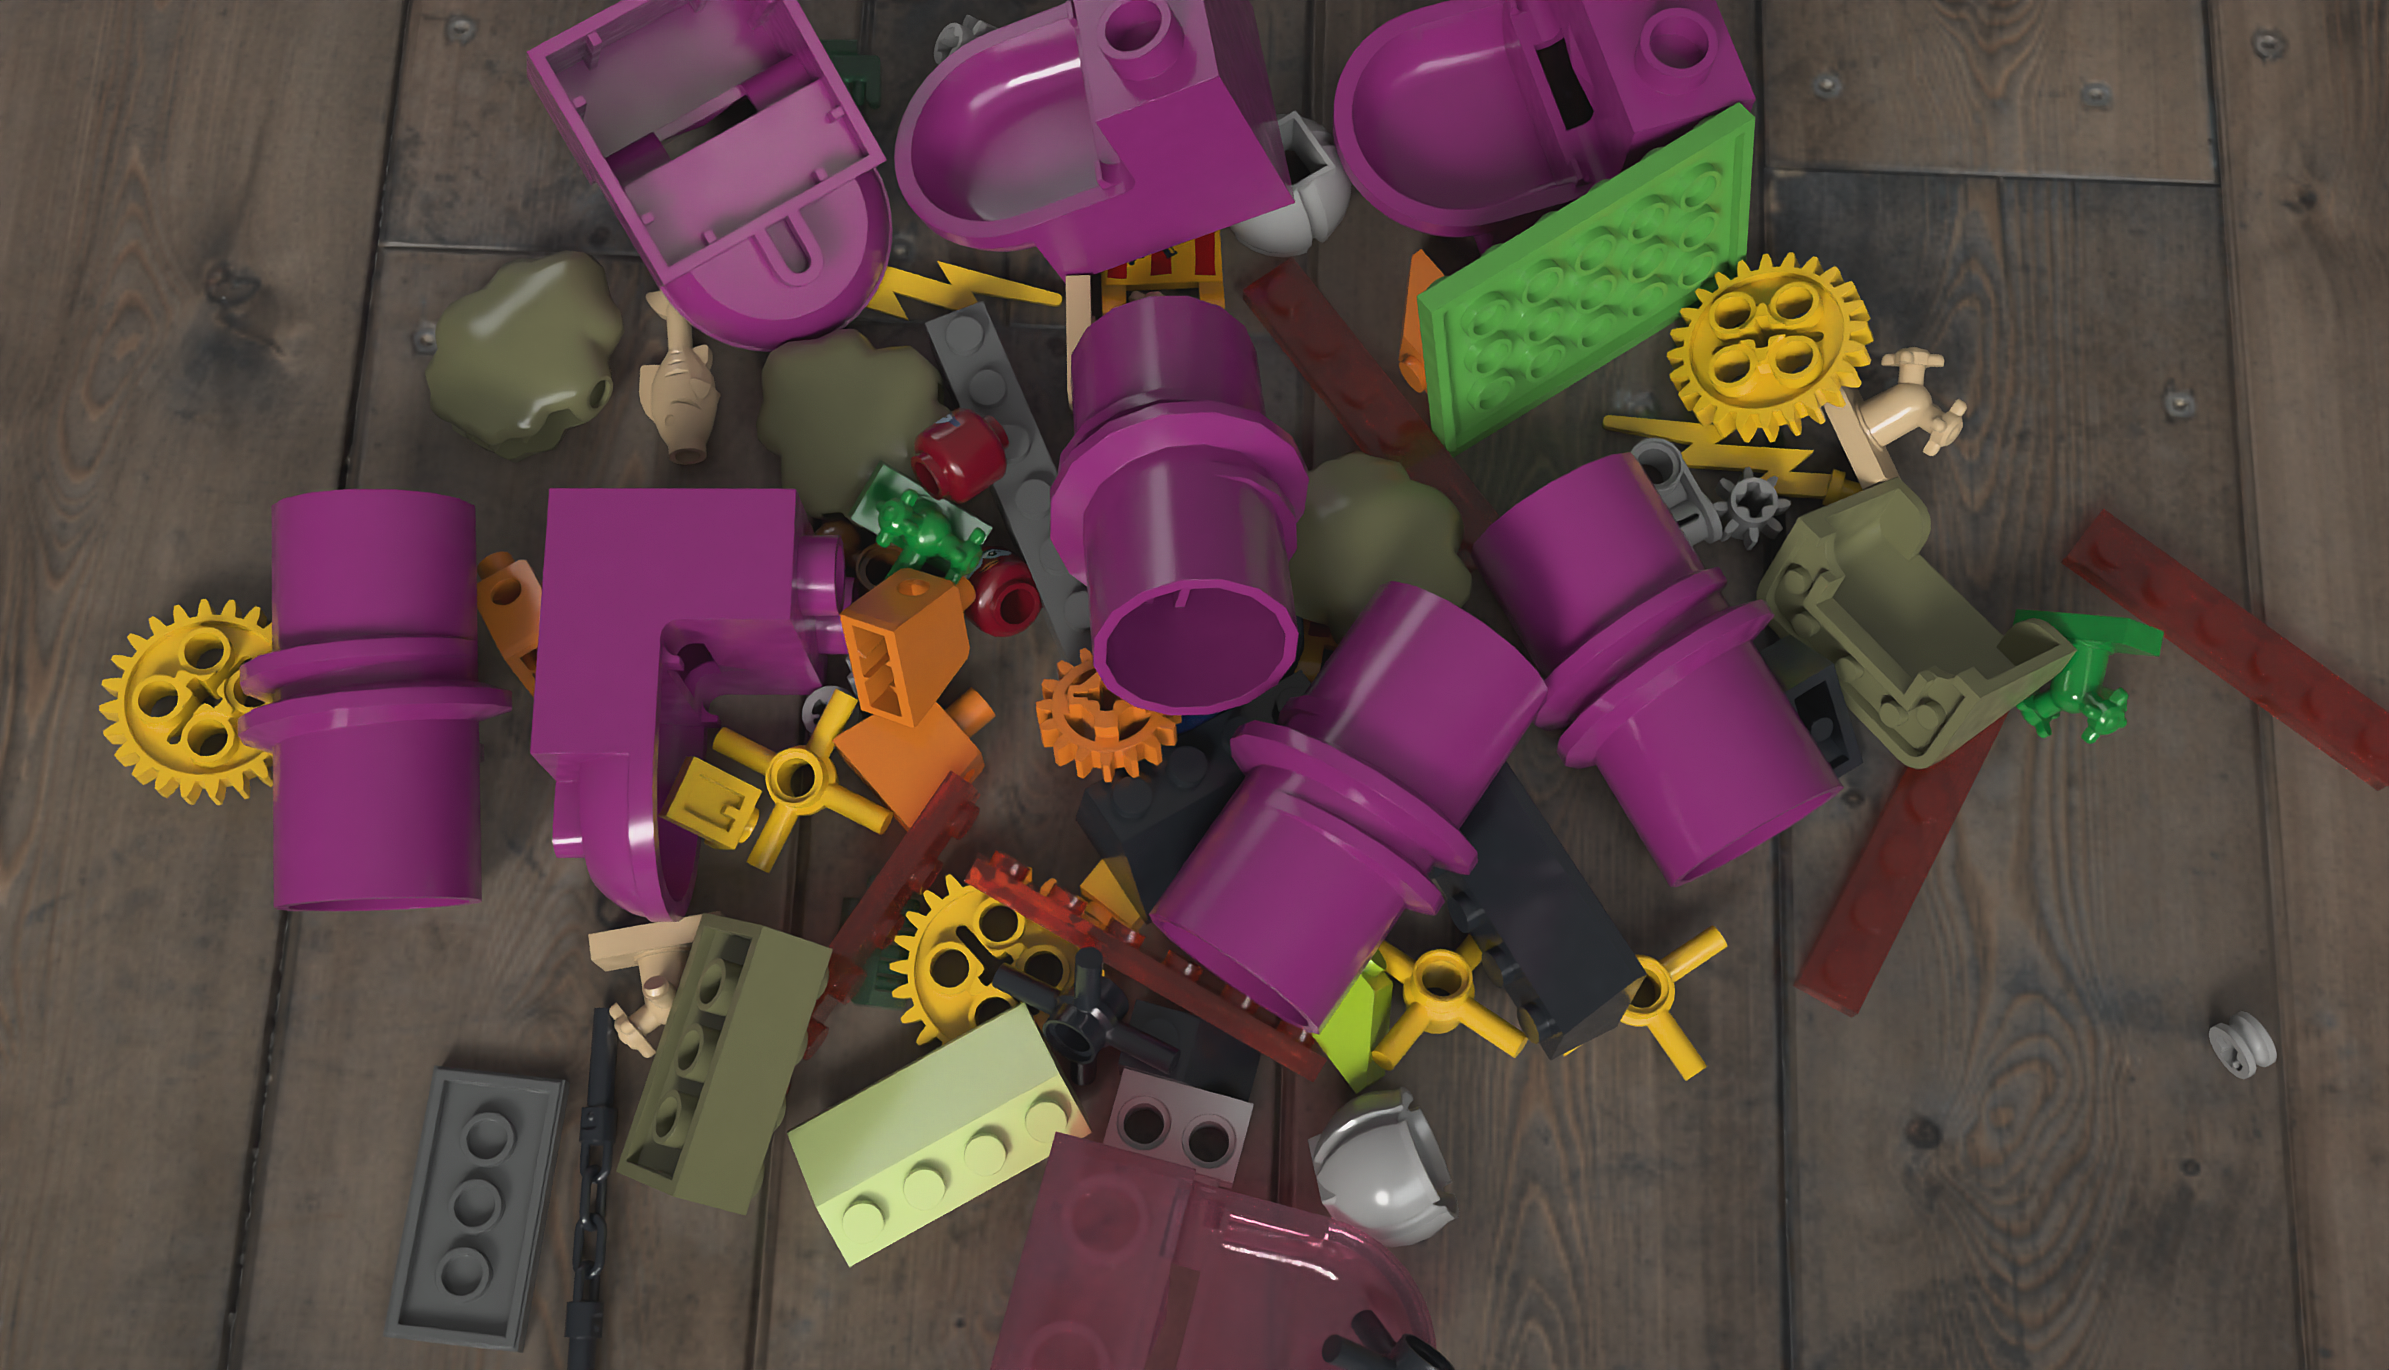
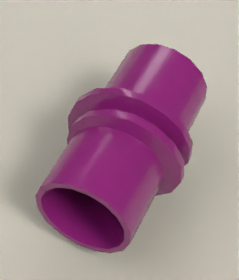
(1179, 508)
(1652, 668)
(373, 702)
(1352, 804)

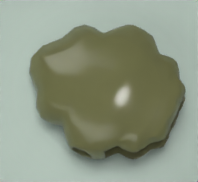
(527, 355)
(841, 409)
(1371, 528)

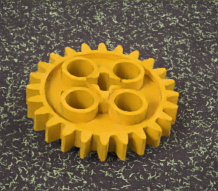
(1770, 347)
(166, 668)
(956, 1009)

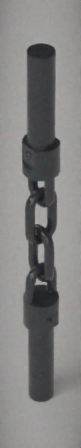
(597, 1128)

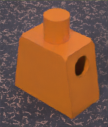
(511, 610)
(907, 642)
(908, 763)

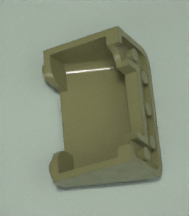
(1900, 636)

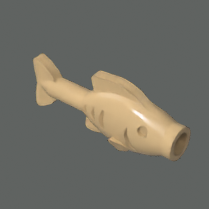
(681, 390)

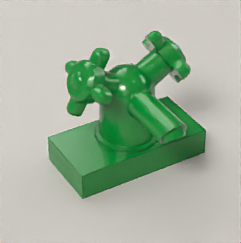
(922, 526)
(2080, 683)

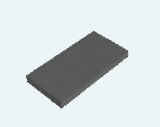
(477, 1209)

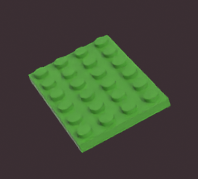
(1586, 281)

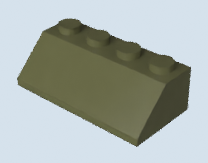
(725, 1063)

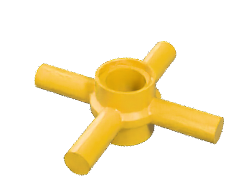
(778, 773)
(1440, 1013)
(1657, 1016)

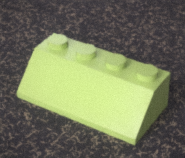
(936, 1133)

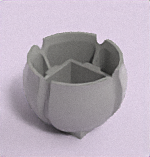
(1319, 198)
(1383, 1169)

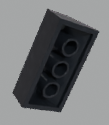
(1156, 820)
(1539, 923)

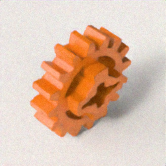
(1097, 726)

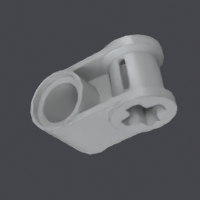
(1680, 491)

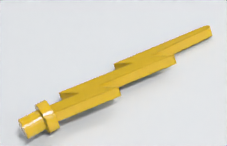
(953, 296)
(1708, 454)

